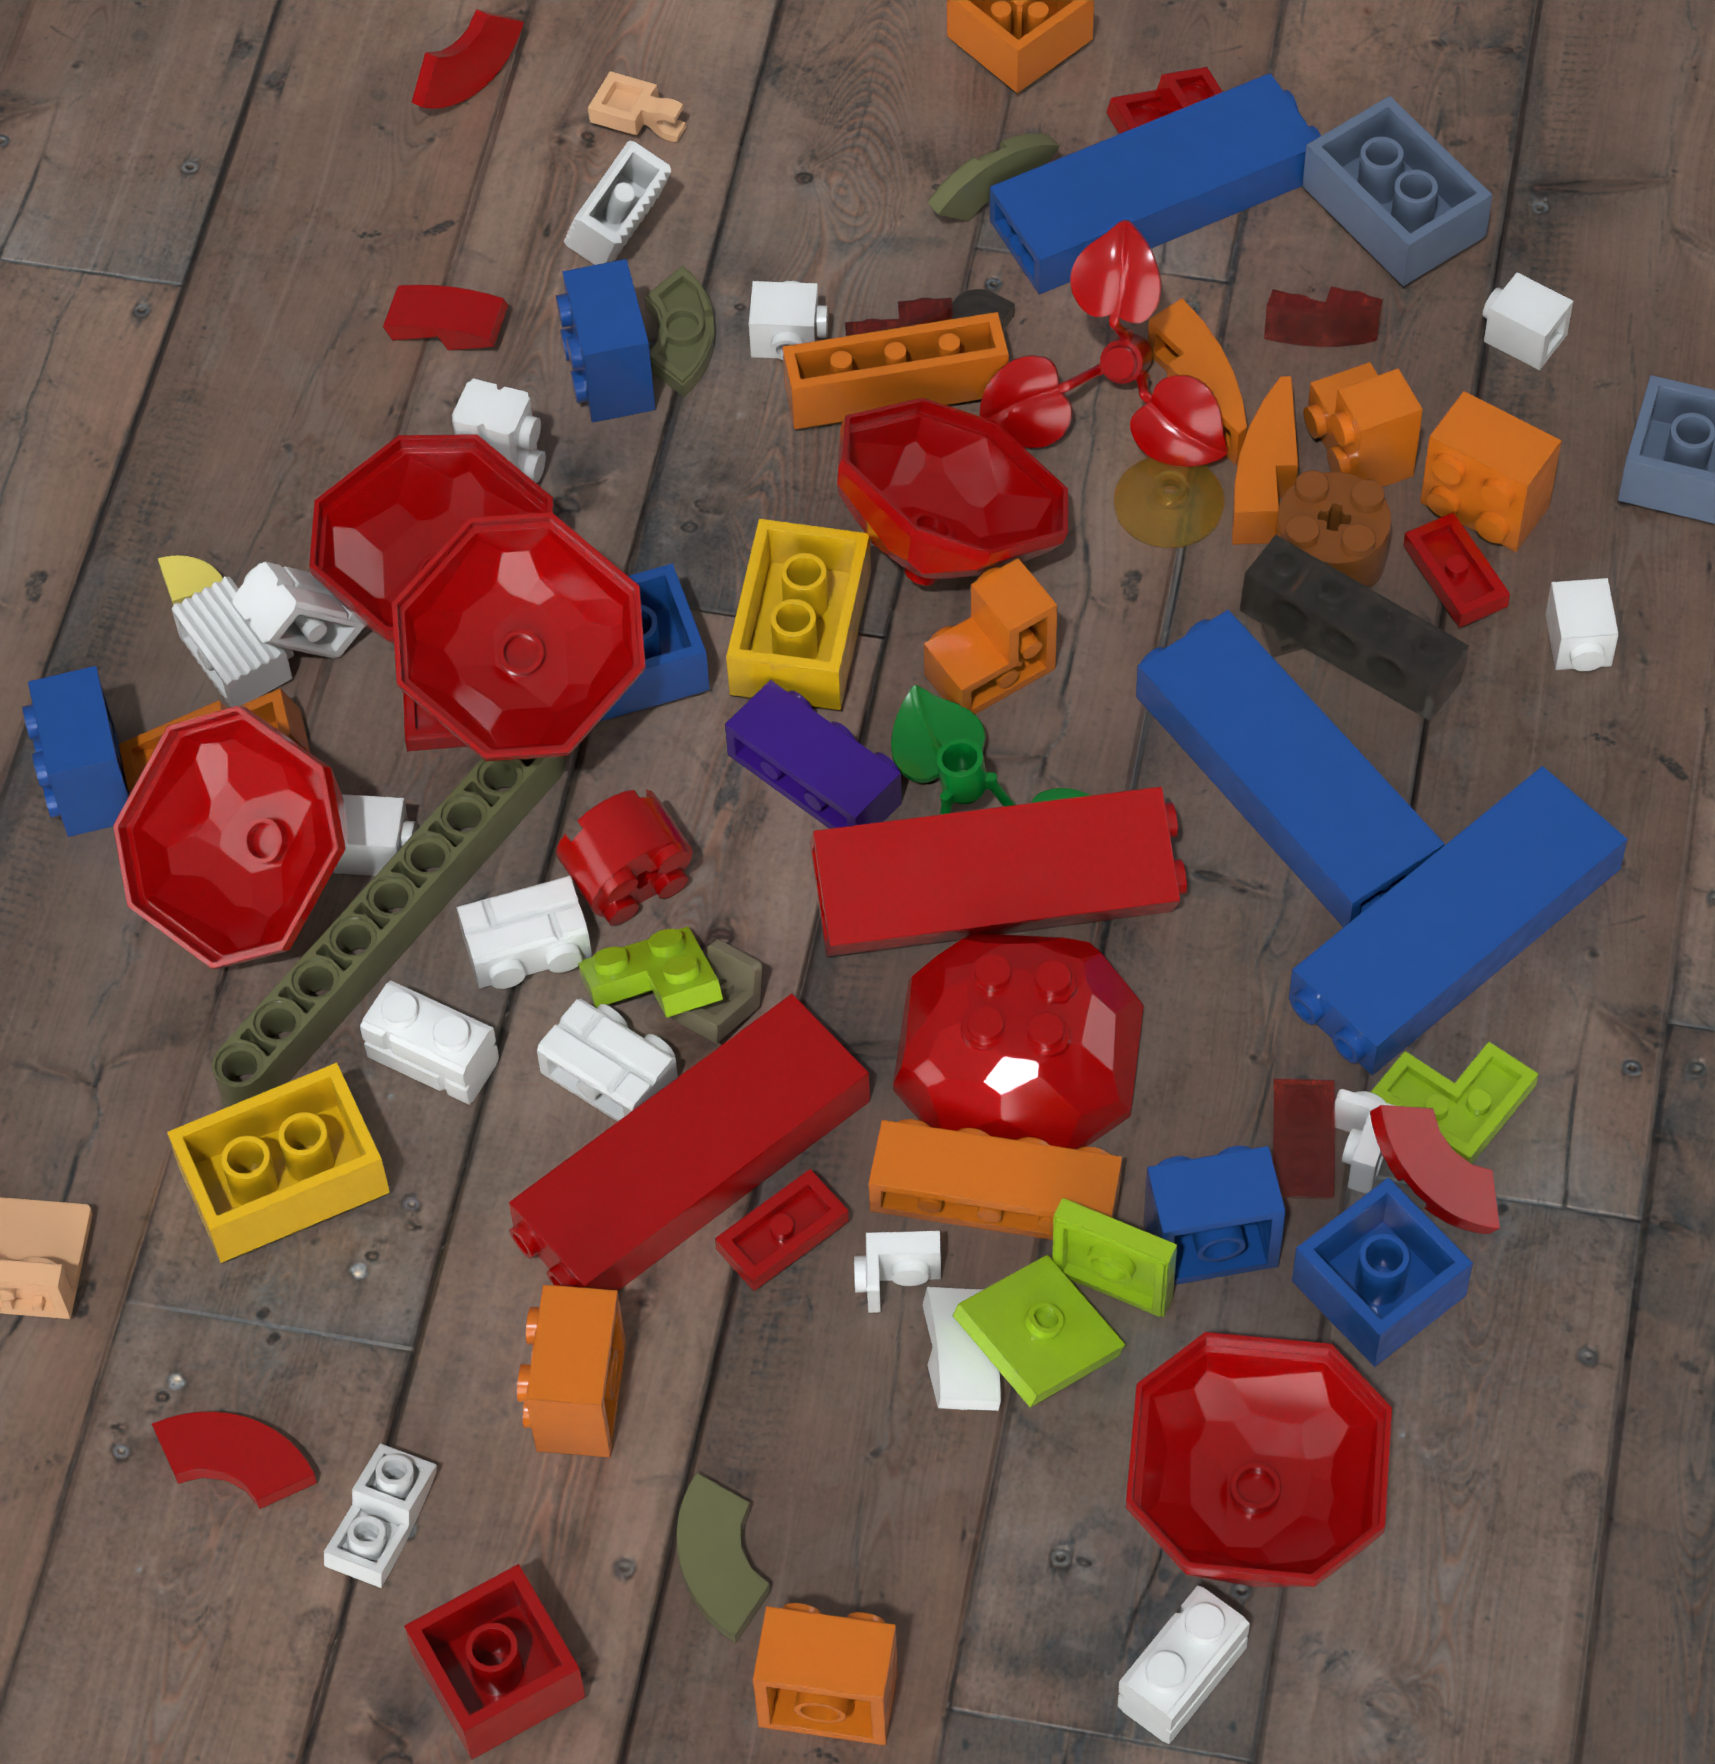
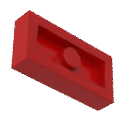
(1456, 569)
(781, 1229)

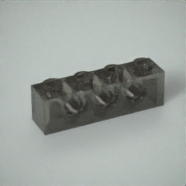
(1354, 627)

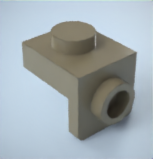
(740, 988)

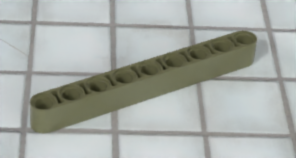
(380, 933)

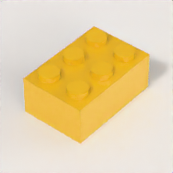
(799, 611)
(279, 1162)

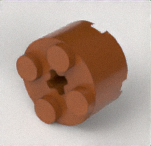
(1338, 522)

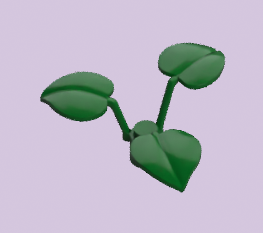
(948, 742)

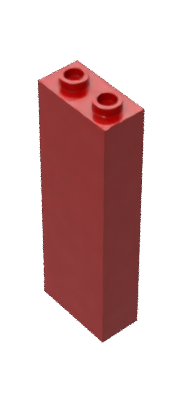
(996, 870)
(690, 1151)

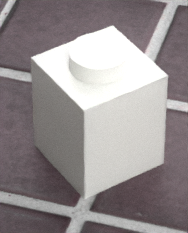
(1527, 320)
(1581, 624)
(375, 833)

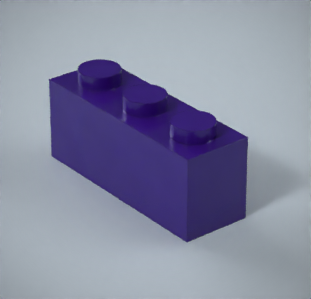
(812, 760)

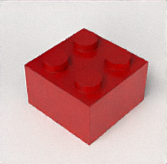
(495, 1661)

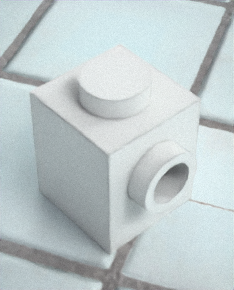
(784, 316)

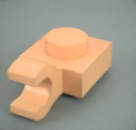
(631, 103)

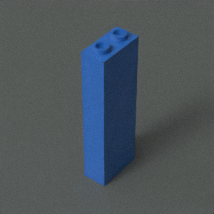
(1157, 176)
(1284, 765)
(1456, 920)

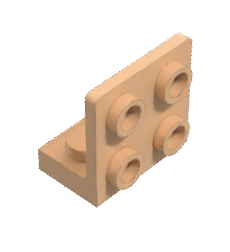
(41, 1255)

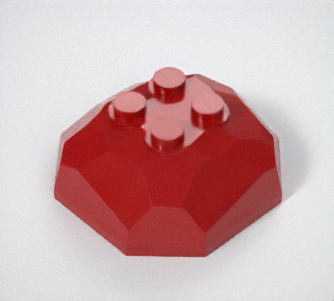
(947, 490)
(401, 509)
(518, 636)
(230, 837)
(1020, 1040)
(1259, 1460)

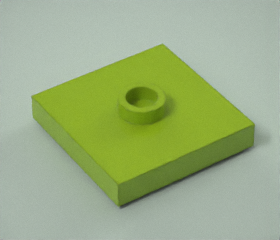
(1114, 1257)
(1038, 1330)

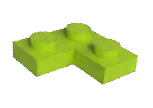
(665, 963)
(1470, 1108)

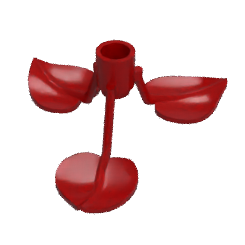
(1120, 280)

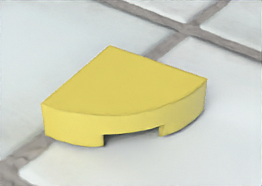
(186, 576)

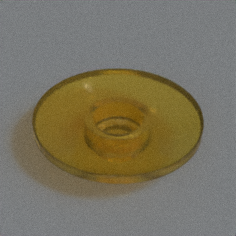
(1166, 517)

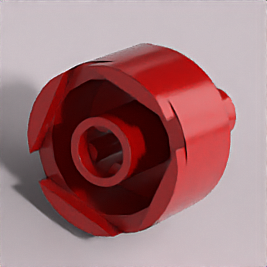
(626, 855)

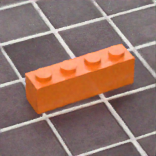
(871, 370)
(986, 1179)

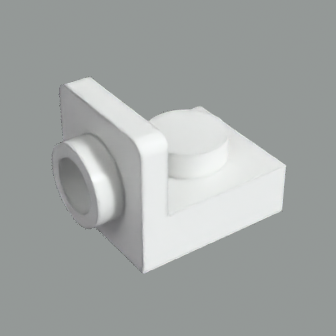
(1361, 1148)
(899, 1258)

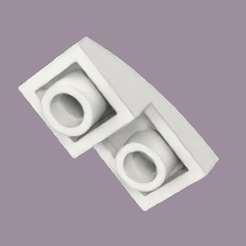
(957, 1366)
(381, 1515)

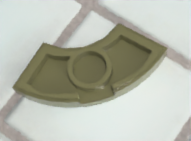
(970, 184)
(685, 331)
(713, 1557)

